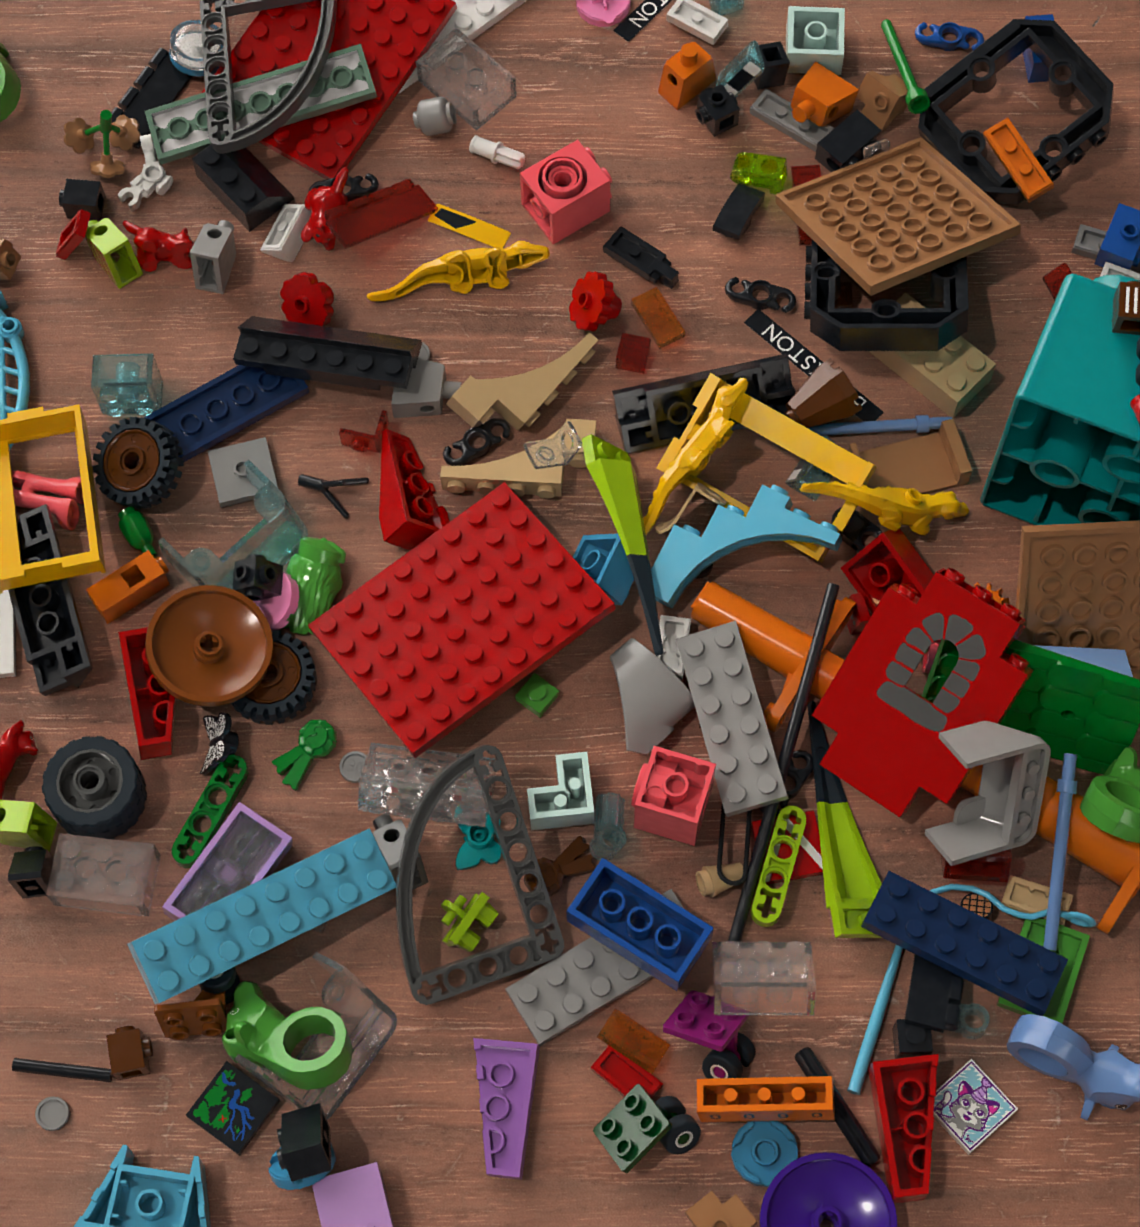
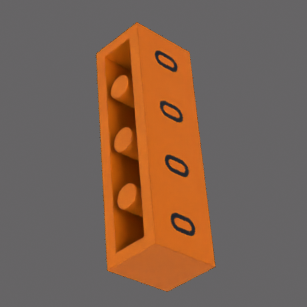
(765, 1099)

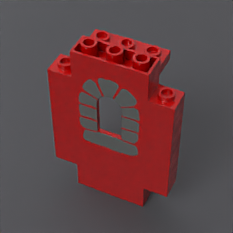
(890, 732)

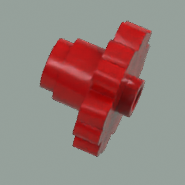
(307, 300)
(593, 302)

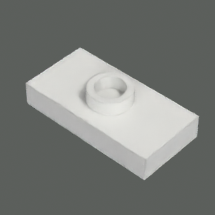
(671, 629)

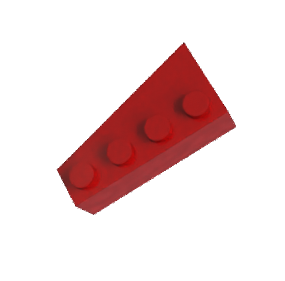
(150, 703)
(904, 1116)

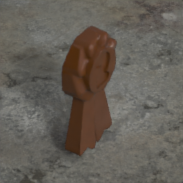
(562, 867)

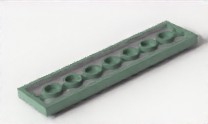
(182, 128)

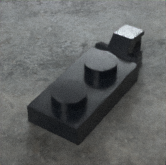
(641, 257)

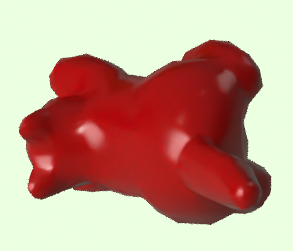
(318, 201)
(158, 246)
(13, 745)

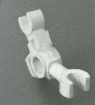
(151, 178)

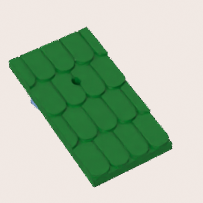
(1073, 699)

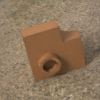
(882, 98)
(712, 1213)

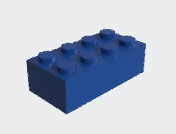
(639, 924)

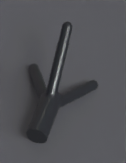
(323, 486)

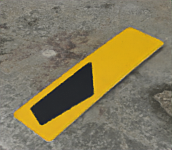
(469, 226)

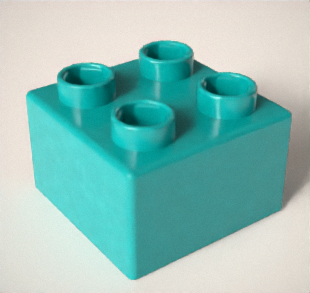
(1071, 429)

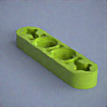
(777, 865)

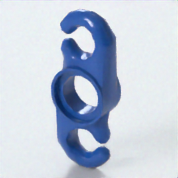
(938, 41)

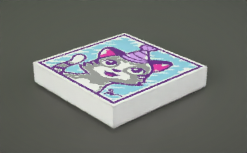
(971, 1106)

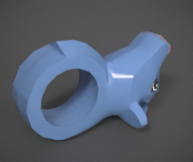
(1066, 1056)

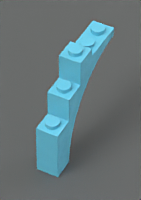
(768, 519)

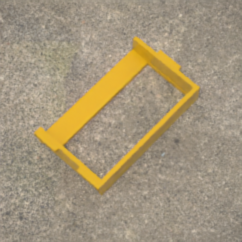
(32, 425)
(789, 436)

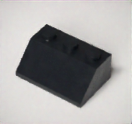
(241, 184)

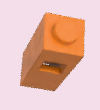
(129, 586)

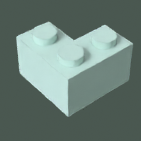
(569, 801)

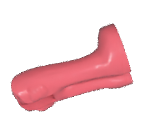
(65, 509)

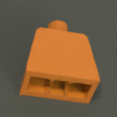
(686, 75)
(822, 96)

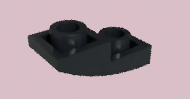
(738, 211)

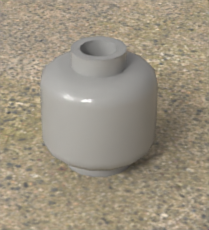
(434, 116)

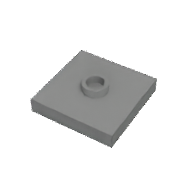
(230, 471)

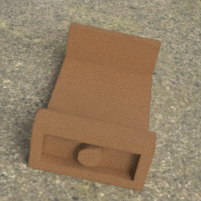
(920, 463)

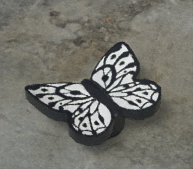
(222, 740)

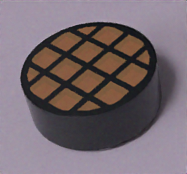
(978, 905)

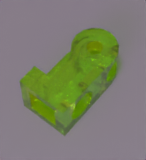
(760, 171)

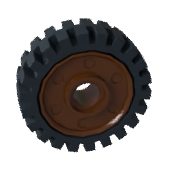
(119, 457)
(289, 689)

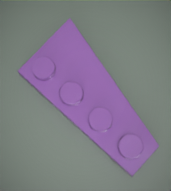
(506, 1096)

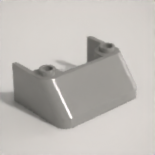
(1008, 796)

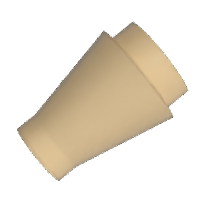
(711, 884)

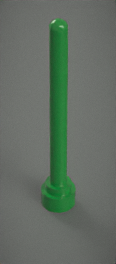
(916, 98)

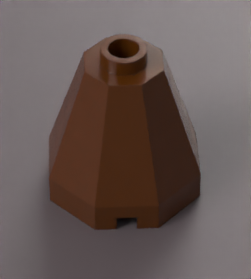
(823, 398)

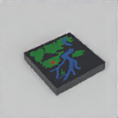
(233, 1108)

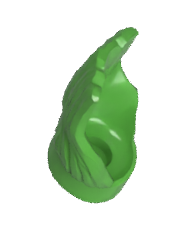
(318, 578)

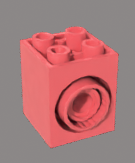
(566, 191)
(672, 795)

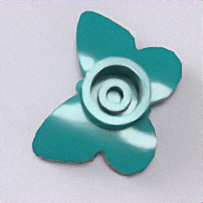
(478, 846)

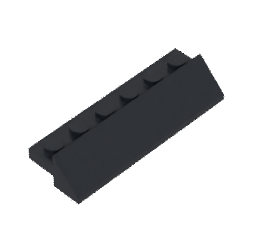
(326, 353)
(661, 410)
(48, 612)

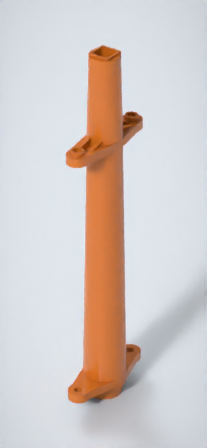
(786, 651)

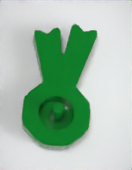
(315, 741)

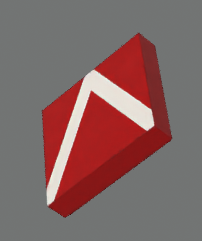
(808, 859)

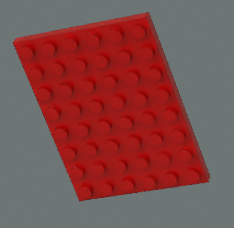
(392, 40)
(461, 619)

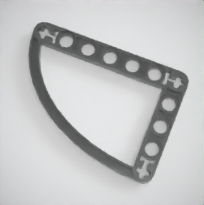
(290, 102)
(516, 870)

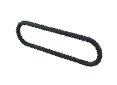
(746, 851)

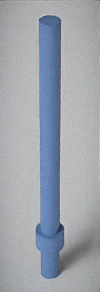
(920, 423)
(1067, 788)

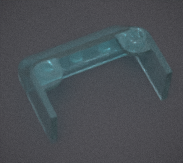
(274, 536)

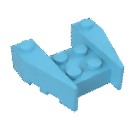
(148, 1197)

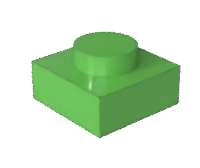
(537, 695)

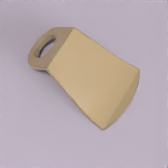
(703, 490)

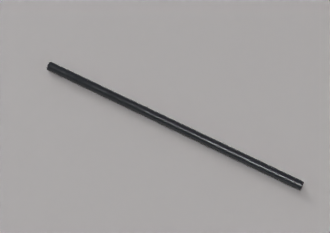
(784, 761)

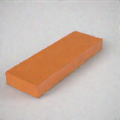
(1018, 160)

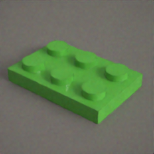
(1070, 945)

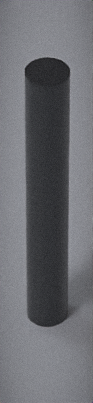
(62, 1070)

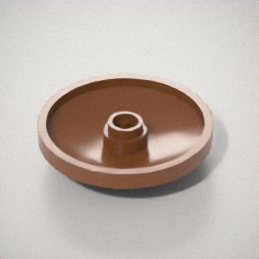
(209, 645)

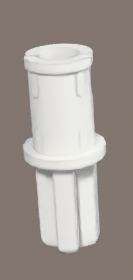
(496, 152)

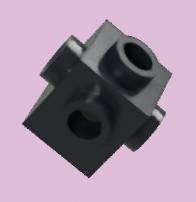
(717, 109)
(257, 577)

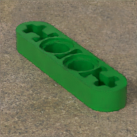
(206, 809)

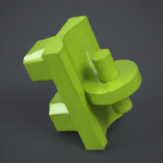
(476, 909)

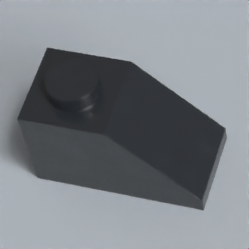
(31, 872)

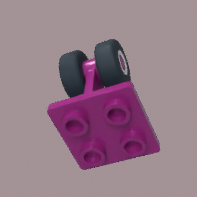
(696, 1023)

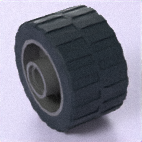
(94, 788)

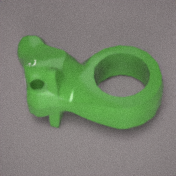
(1114, 798)
(268, 1038)

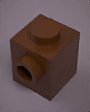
(129, 1052)

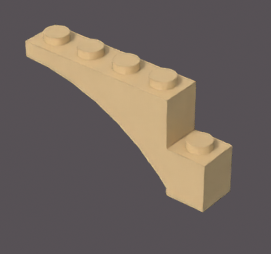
(519, 395)
(516, 471)

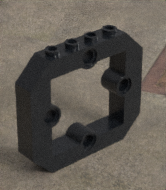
(1062, 57)
(885, 323)

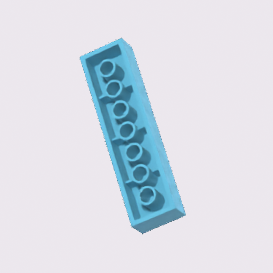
(261, 916)

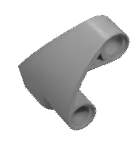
(650, 696)

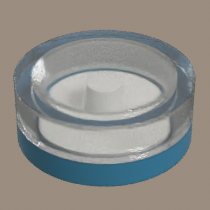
(187, 50)

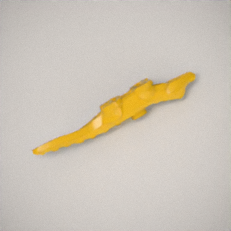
(468, 267)
(697, 452)
(895, 505)

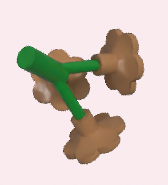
(123, 135)

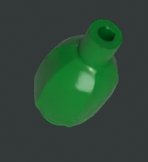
(136, 530)

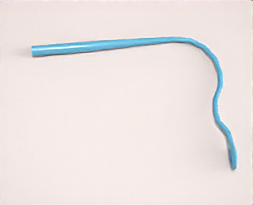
(881, 1003)

